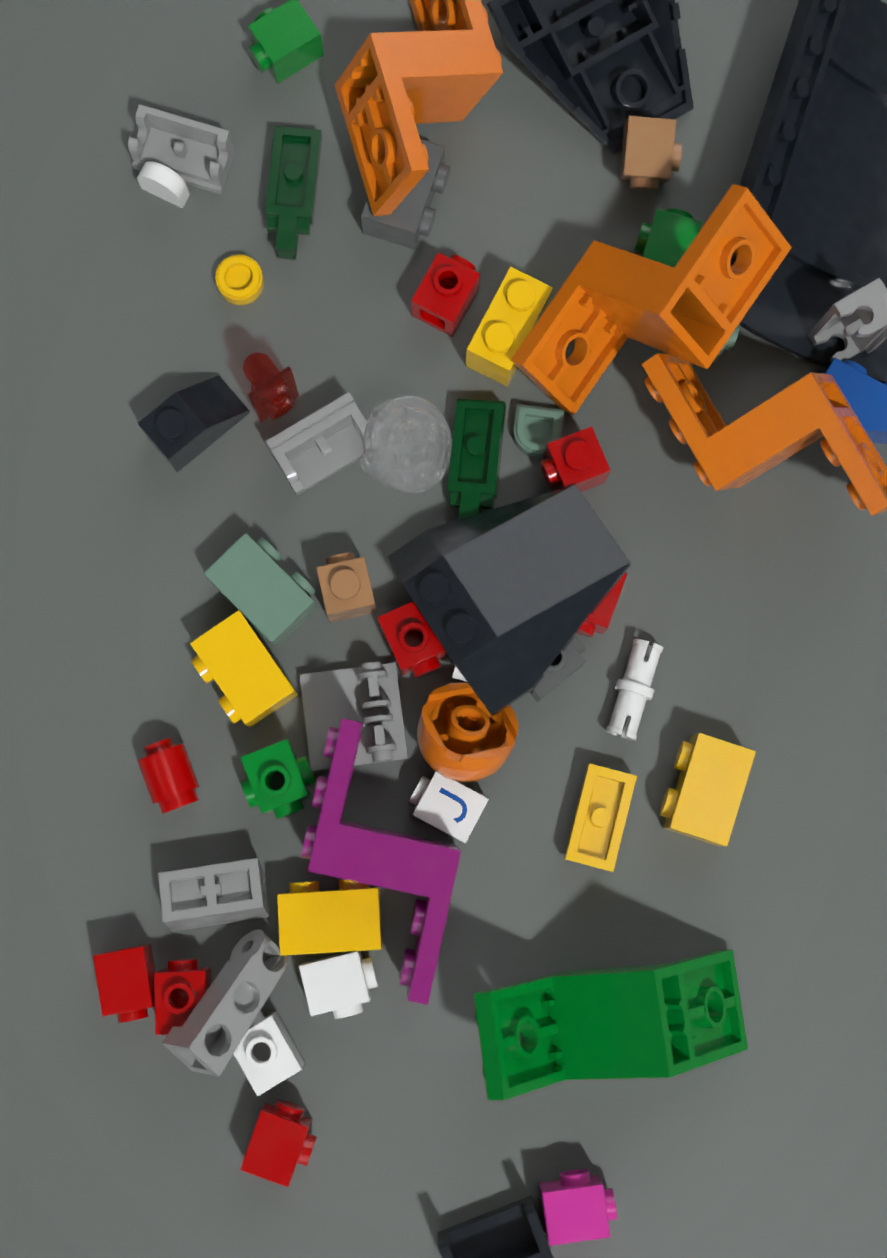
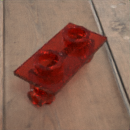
(271, 390)

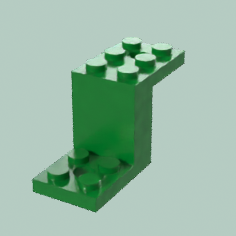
(610, 1024)

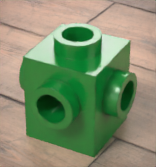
(263, 766)

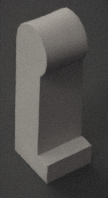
(228, 1005)

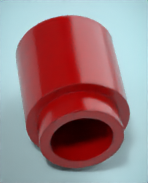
(168, 775)

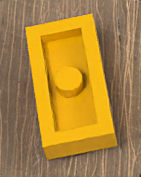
(600, 817)

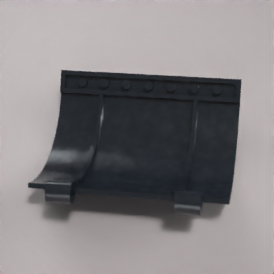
(824, 174)

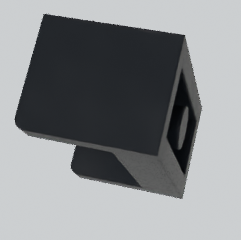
(501, 1233)

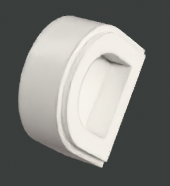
(163, 183)

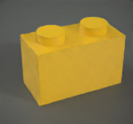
(506, 325)
(242, 670)
(707, 789)
(329, 919)

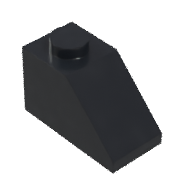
(193, 420)

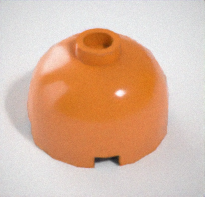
(462, 736)

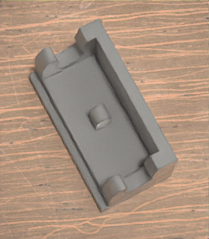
(188, 147)
(857, 320)
(320, 444)
(213, 895)

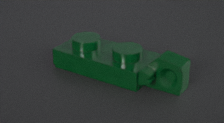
(292, 186)
(476, 455)

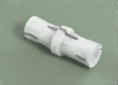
(634, 689)

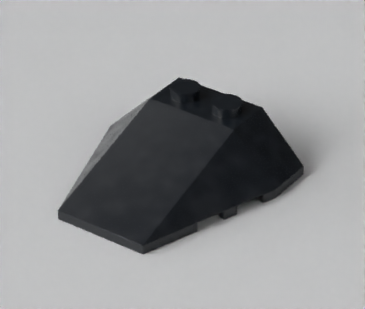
(602, 58)
(511, 587)

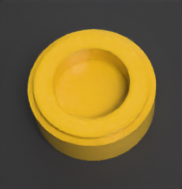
(239, 279)

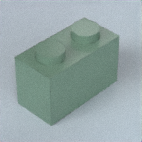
(262, 589)

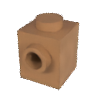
(649, 152)
(346, 587)

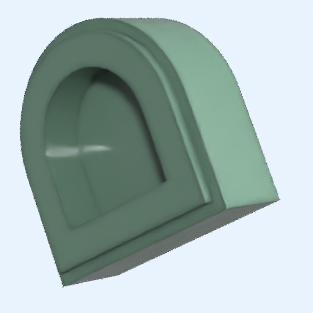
(536, 428)

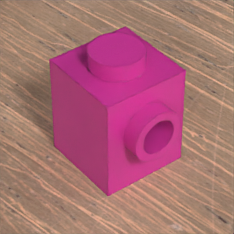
(576, 1207)

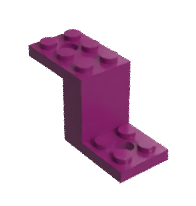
(382, 860)

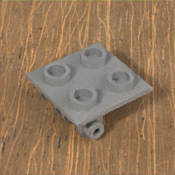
(356, 694)

